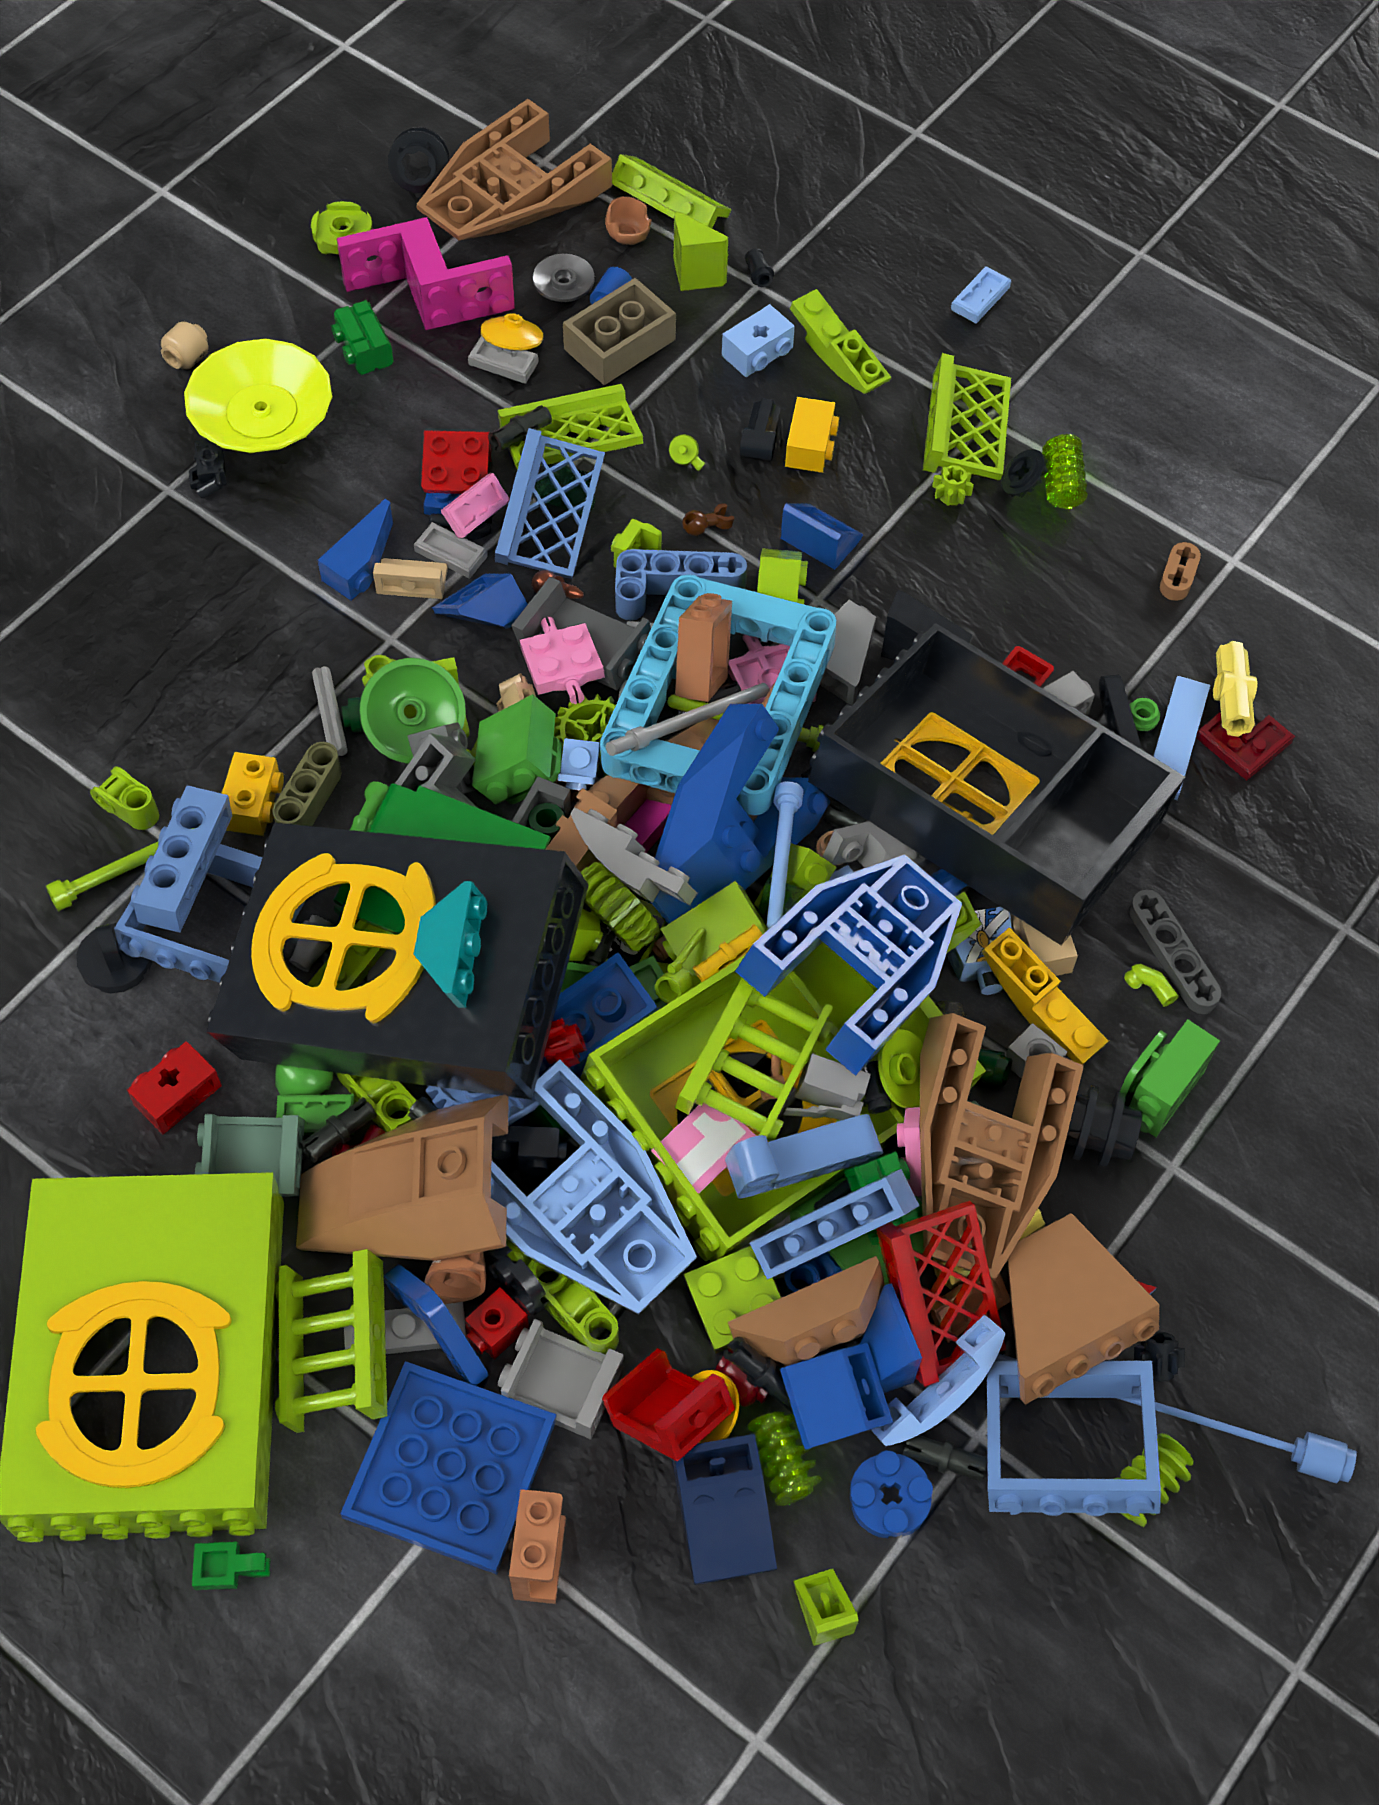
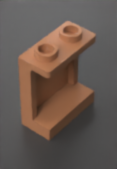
(537, 1547)

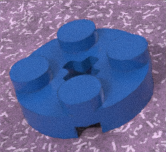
(892, 1519)

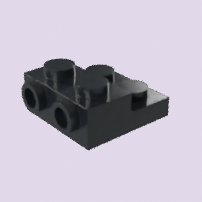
(531, 1151)

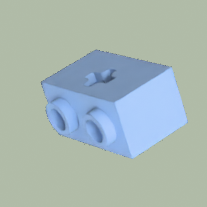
(758, 340)

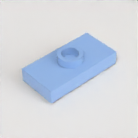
(980, 294)

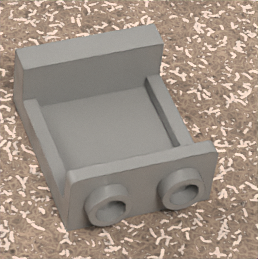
(561, 1378)

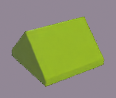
(699, 254)

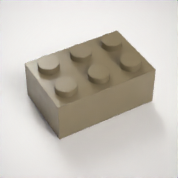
(619, 331)

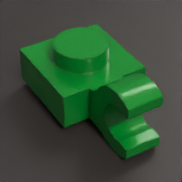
(221, 1564)

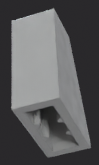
(851, 650)

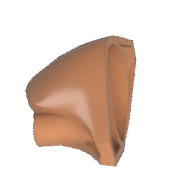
(458, 1277)

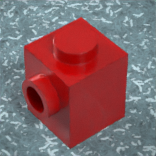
(495, 1324)

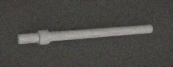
(640, 737)

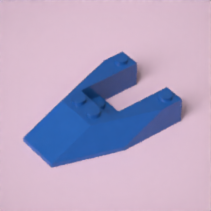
(709, 829)
(886, 925)

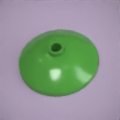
(405, 683)

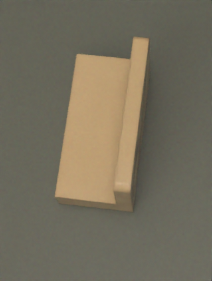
(410, 578)

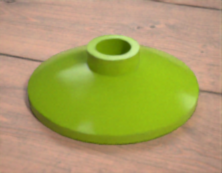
(901, 1068)

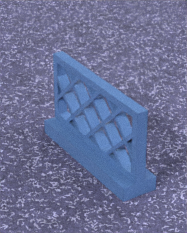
(521, 497)

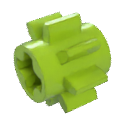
(953, 485)

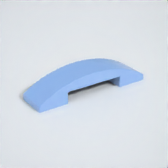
(955, 1385)

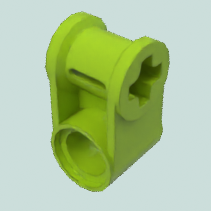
(127, 799)

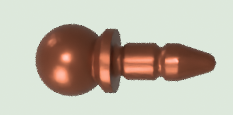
(542, 576)

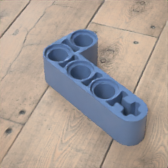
(655, 570)
(765, 1165)

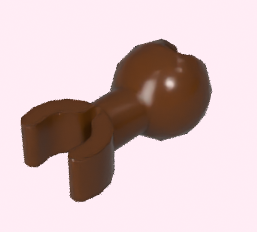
(696, 522)

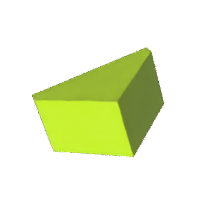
(825, 1607)

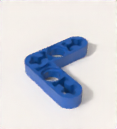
(430, 1308)

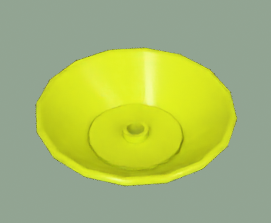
(258, 395)

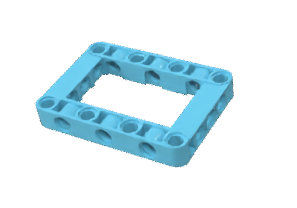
(663, 764)

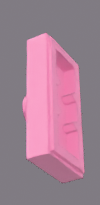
(475, 505)

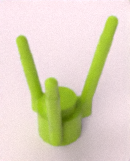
(677, 979)

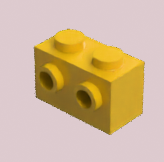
(810, 434)
(251, 792)

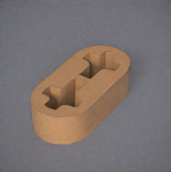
(1174, 569)

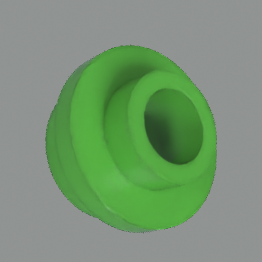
(1147, 708)

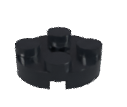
(517, 1279)

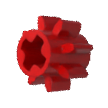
(564, 1044)

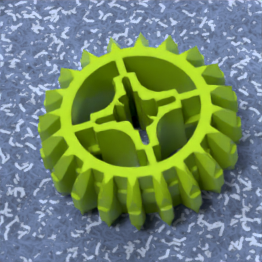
(584, 722)
(619, 908)

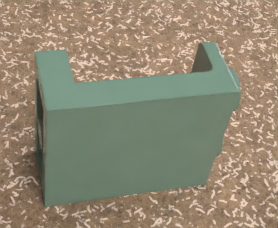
(253, 1147)

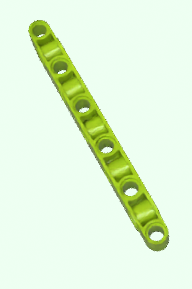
(569, 1302)

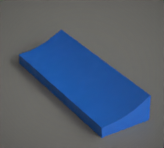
(602, 1007)

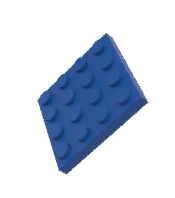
(449, 1467)

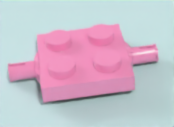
(562, 659)
(758, 665)

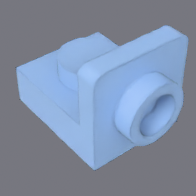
(579, 763)

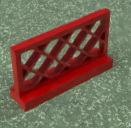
(905, 1275)

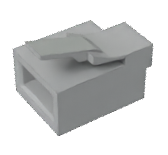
(831, 1088)

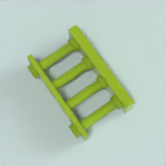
(716, 1058)
(366, 1353)

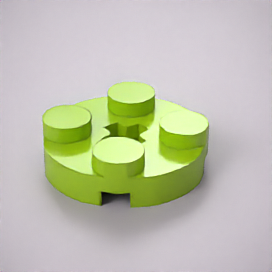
(327, 224)

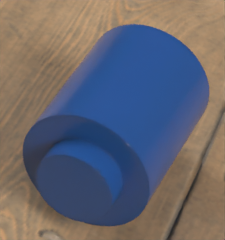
(610, 281)

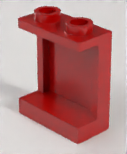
(667, 1406)

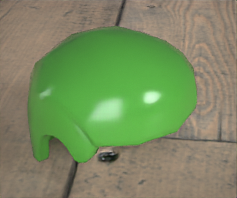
(301, 1081)

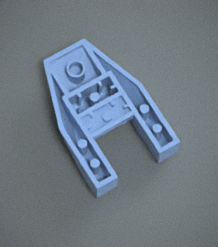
(602, 1209)

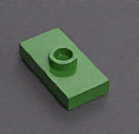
(314, 1108)

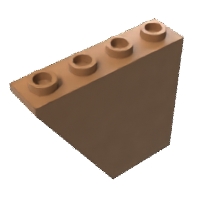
(1071, 1306)

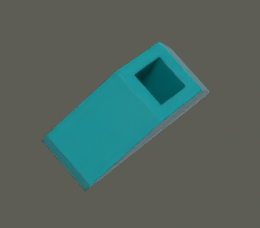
(451, 940)

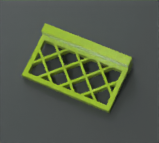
(581, 415)
(941, 419)

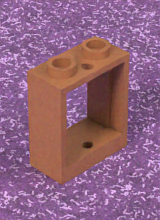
(703, 647)

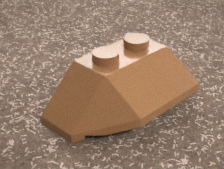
(815, 1316)

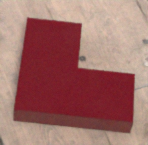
(1248, 751)

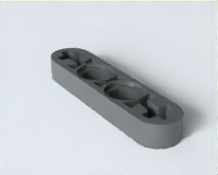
(1179, 949)

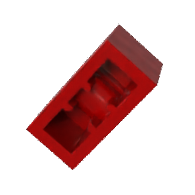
(192, 1084)

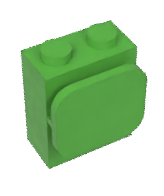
(516, 750)
(1168, 1074)

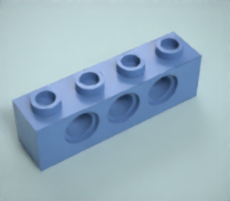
(170, 906)
(834, 1224)

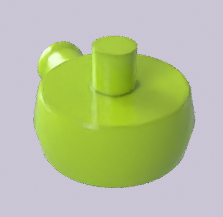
(685, 451)

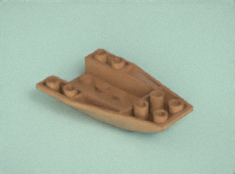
(410, 1189)

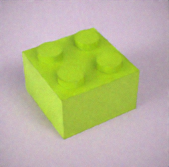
(727, 1291)

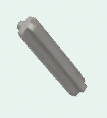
(329, 709)

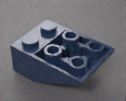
(725, 1510)

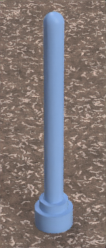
(787, 799)

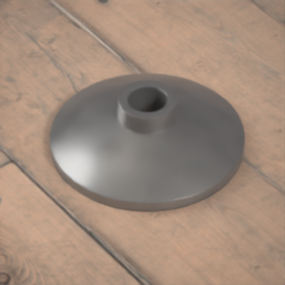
(563, 277)

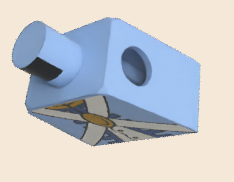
(968, 958)

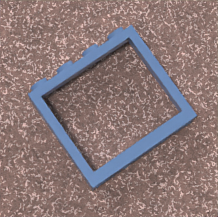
(131, 939)
(1086, 1496)

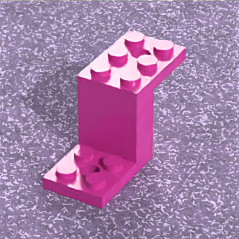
(439, 293)

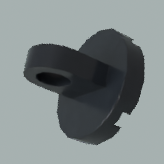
(107, 966)

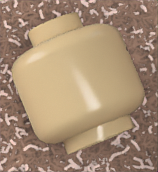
(184, 345)

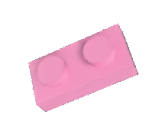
(909, 1137)

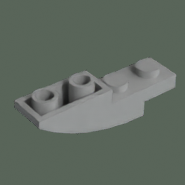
(627, 858)

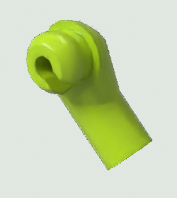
(1154, 979)

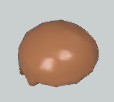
(627, 220)

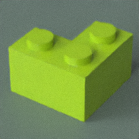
(782, 574)

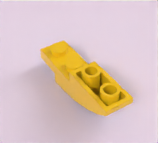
(1039, 999)

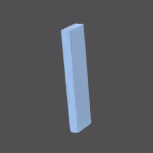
(1181, 724)

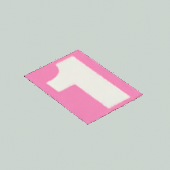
(702, 1144)

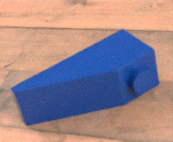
(351, 561)

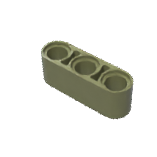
(309, 776)

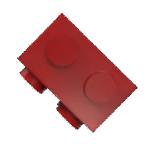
(454, 460)

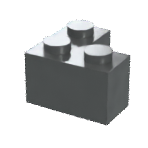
(439, 767)

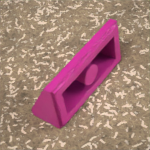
(649, 822)

